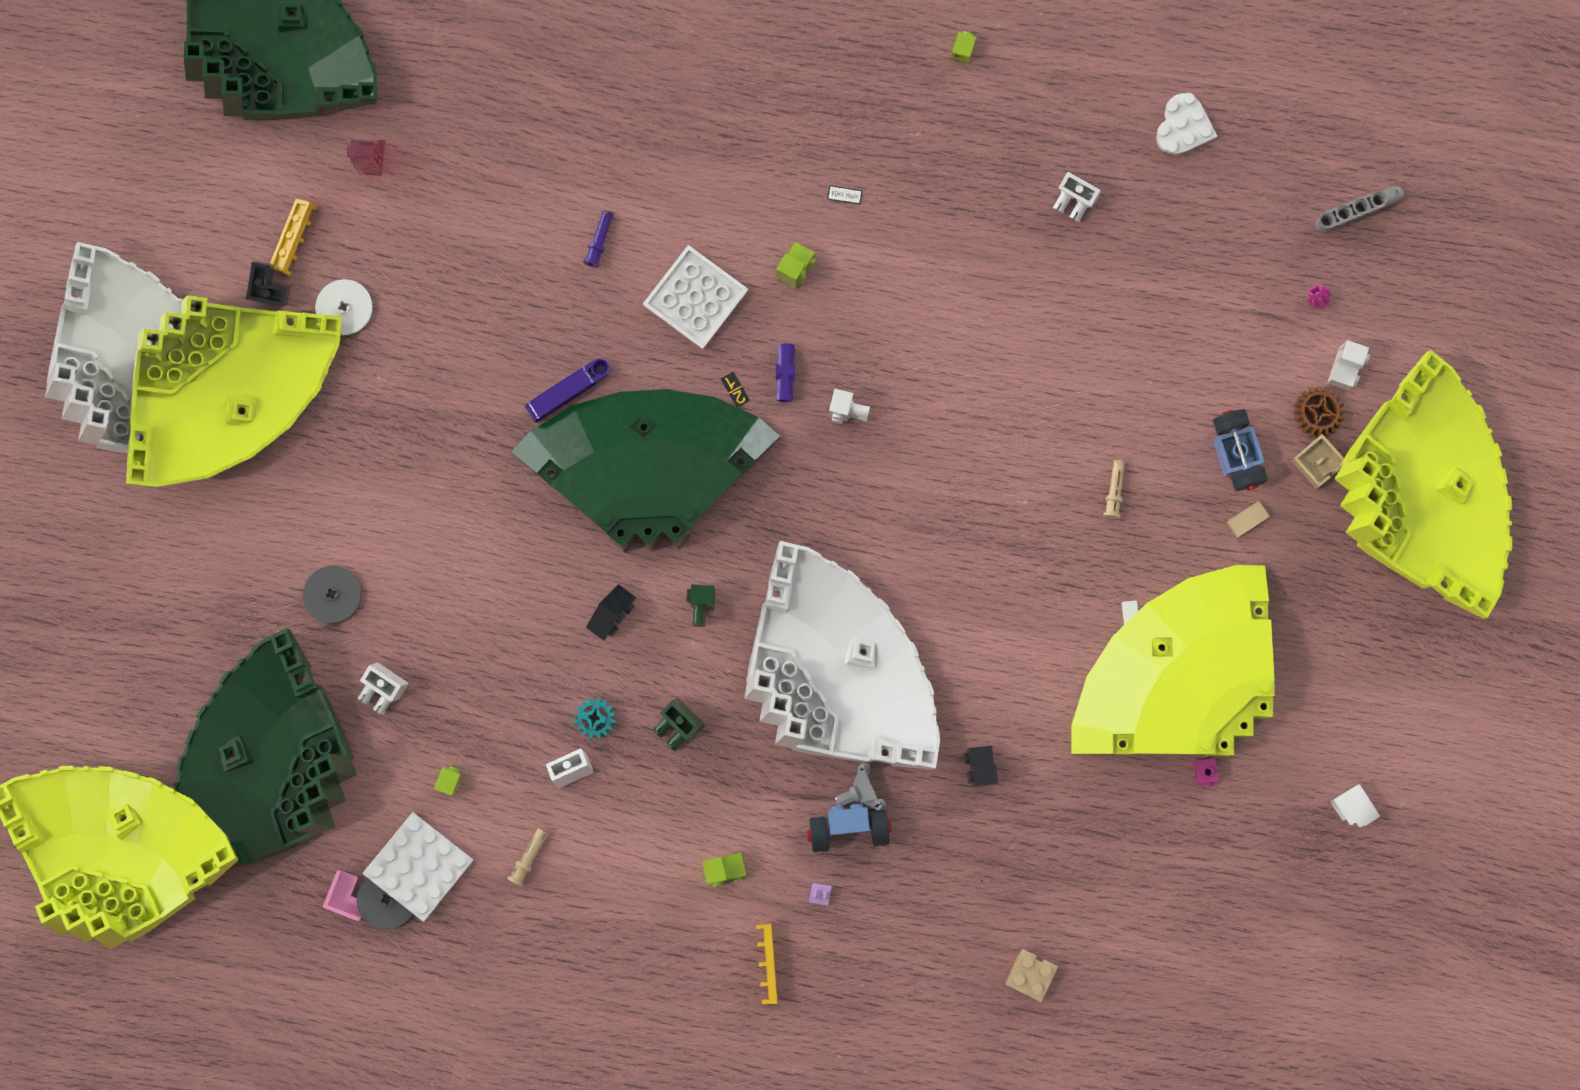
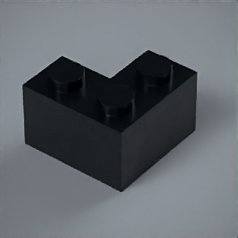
(261, 287)
(611, 612)
(982, 766)

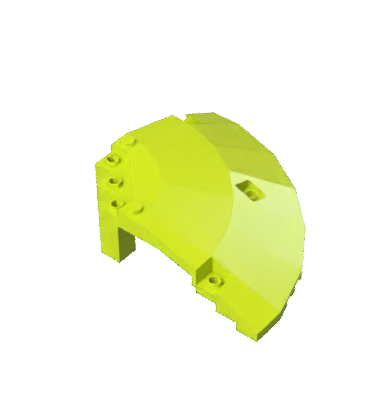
(208, 369)
(1407, 492)
(1198, 688)
(105, 873)

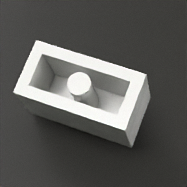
(569, 768)

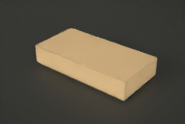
(1248, 519)

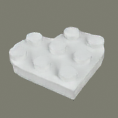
(1184, 126)

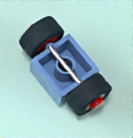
(1239, 450)
(847, 822)

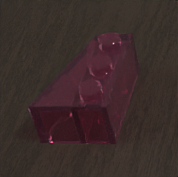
(367, 155)

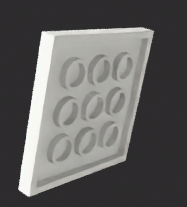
(695, 297)
(418, 867)

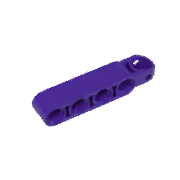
(567, 389)

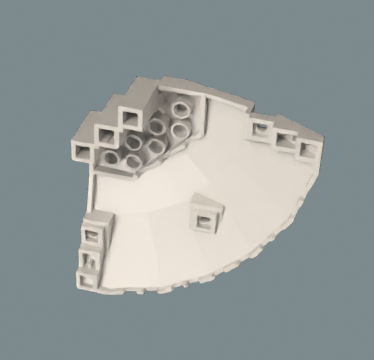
(99, 342)
(817, 681)

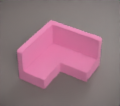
(340, 896)

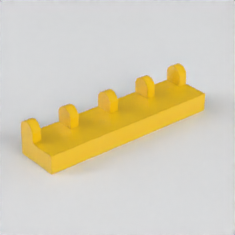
(292, 236)
(769, 964)

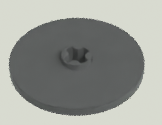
(319, 586)
(377, 913)

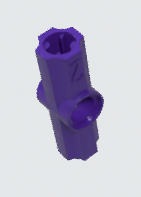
(785, 372)

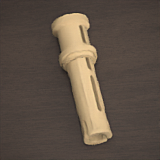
(1114, 498)
(523, 866)

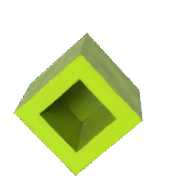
(963, 46)
(448, 780)

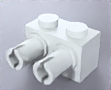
(1076, 188)
(843, 408)
(385, 683)

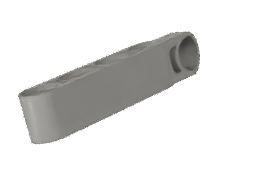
(1387, 198)

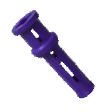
(596, 247)

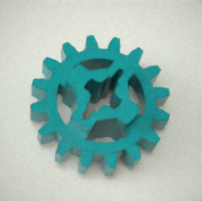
(603, 719)

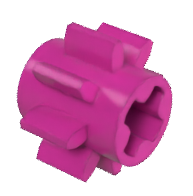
(1319, 297)

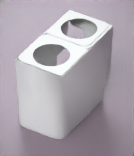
(1355, 807)

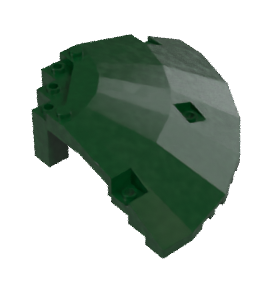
(275, 62)
(648, 477)
(284, 759)

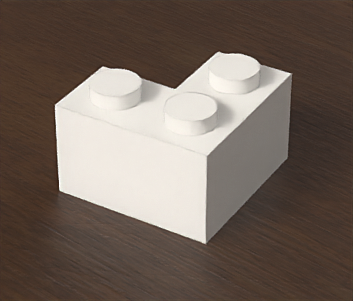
(1347, 364)

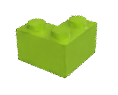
(794, 265)
(724, 868)

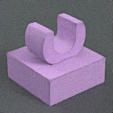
(820, 894)

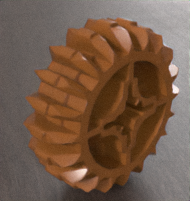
(1326, 414)

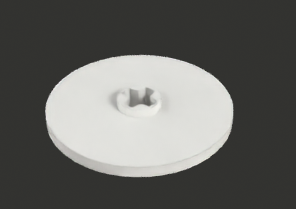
(350, 294)

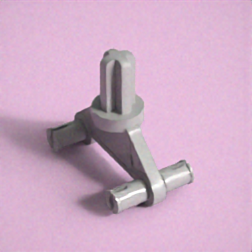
(862, 791)

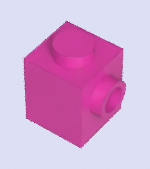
(1205, 772)

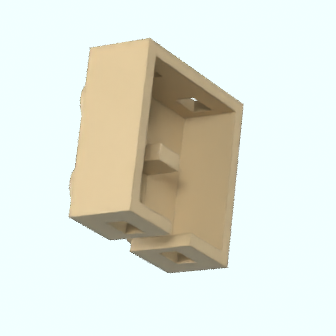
(1318, 461)
(1031, 975)

